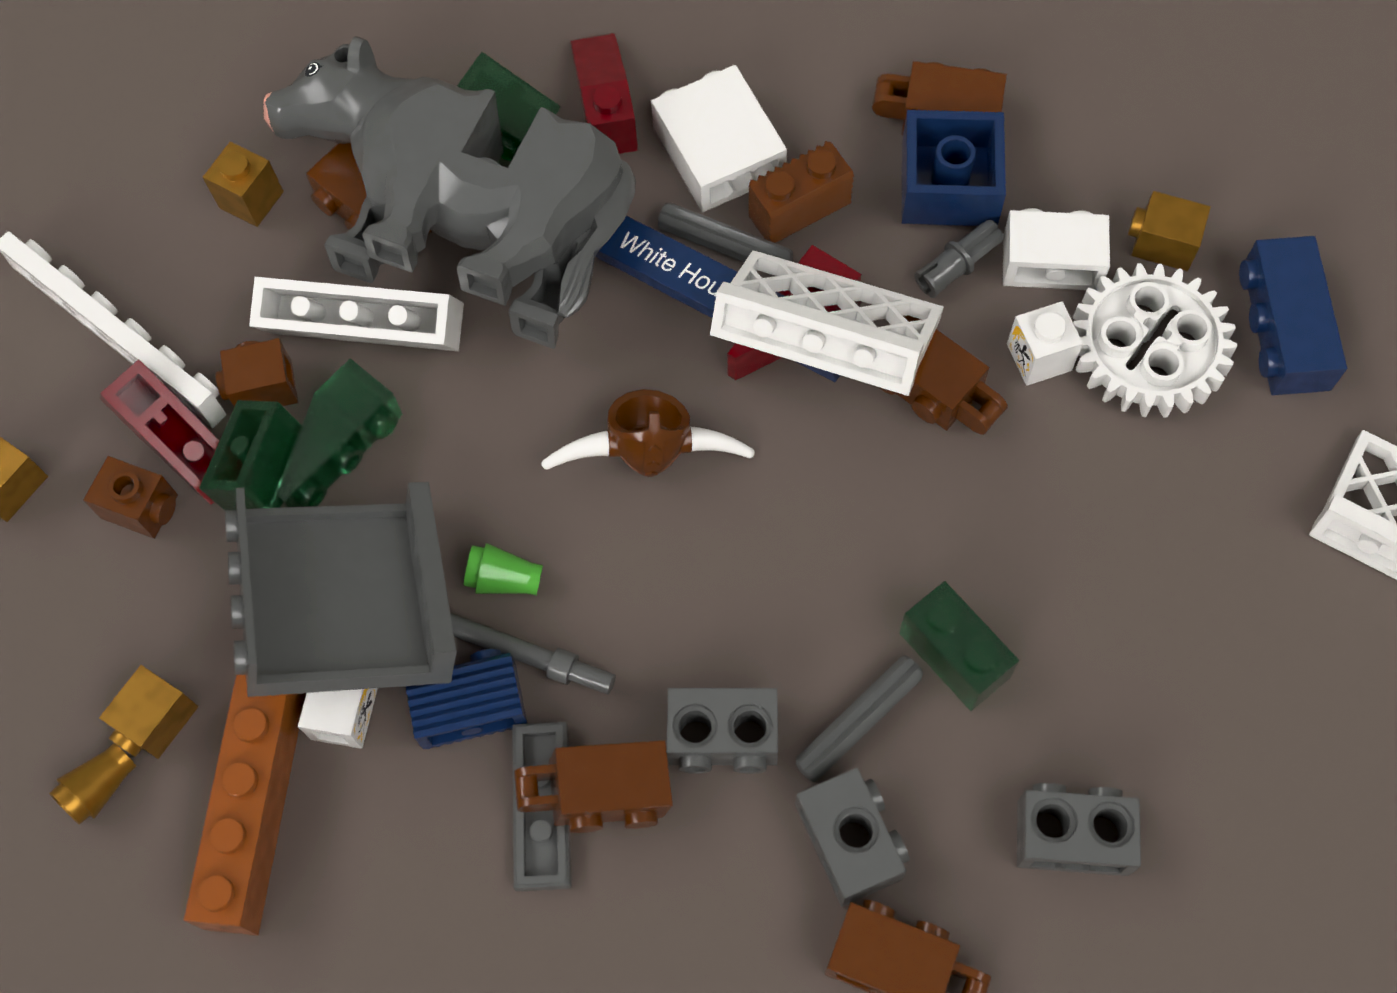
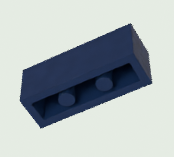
(1292, 316)

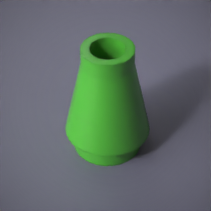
(501, 572)

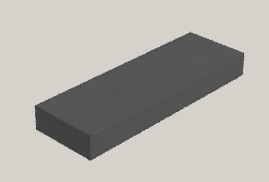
(539, 847)

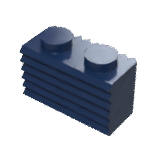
(477, 702)

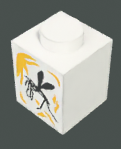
(1044, 343)
(338, 716)

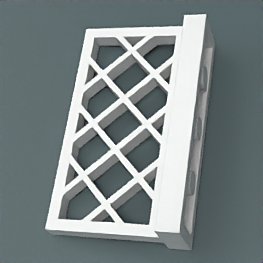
(833, 341)
(1353, 529)

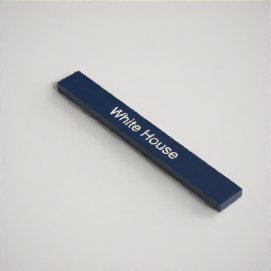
(671, 268)

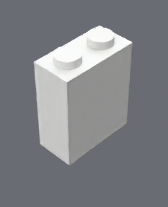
(717, 136)

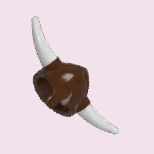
(648, 435)

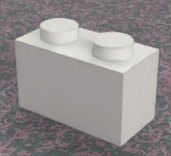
(1055, 249)

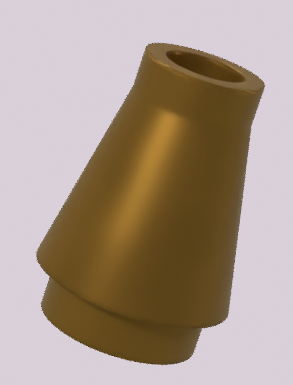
(92, 784)

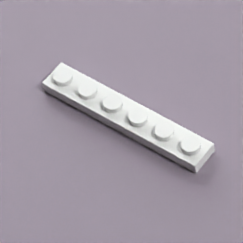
(125, 337)

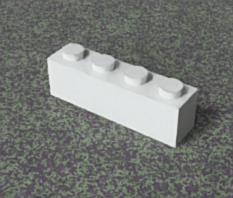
(356, 313)

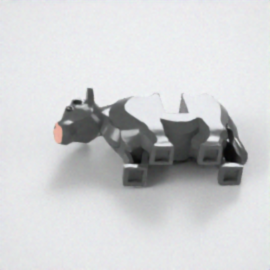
(435, 167)

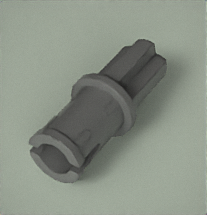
(958, 258)

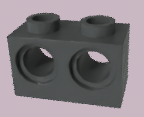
(722, 712)
(1079, 846)

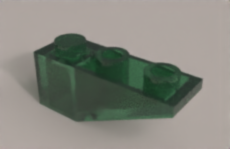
(338, 429)

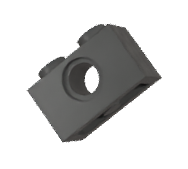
(852, 870)

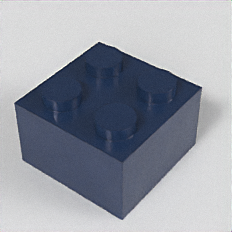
(953, 167)

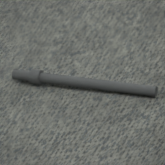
(559, 665)

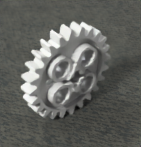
(1191, 365)

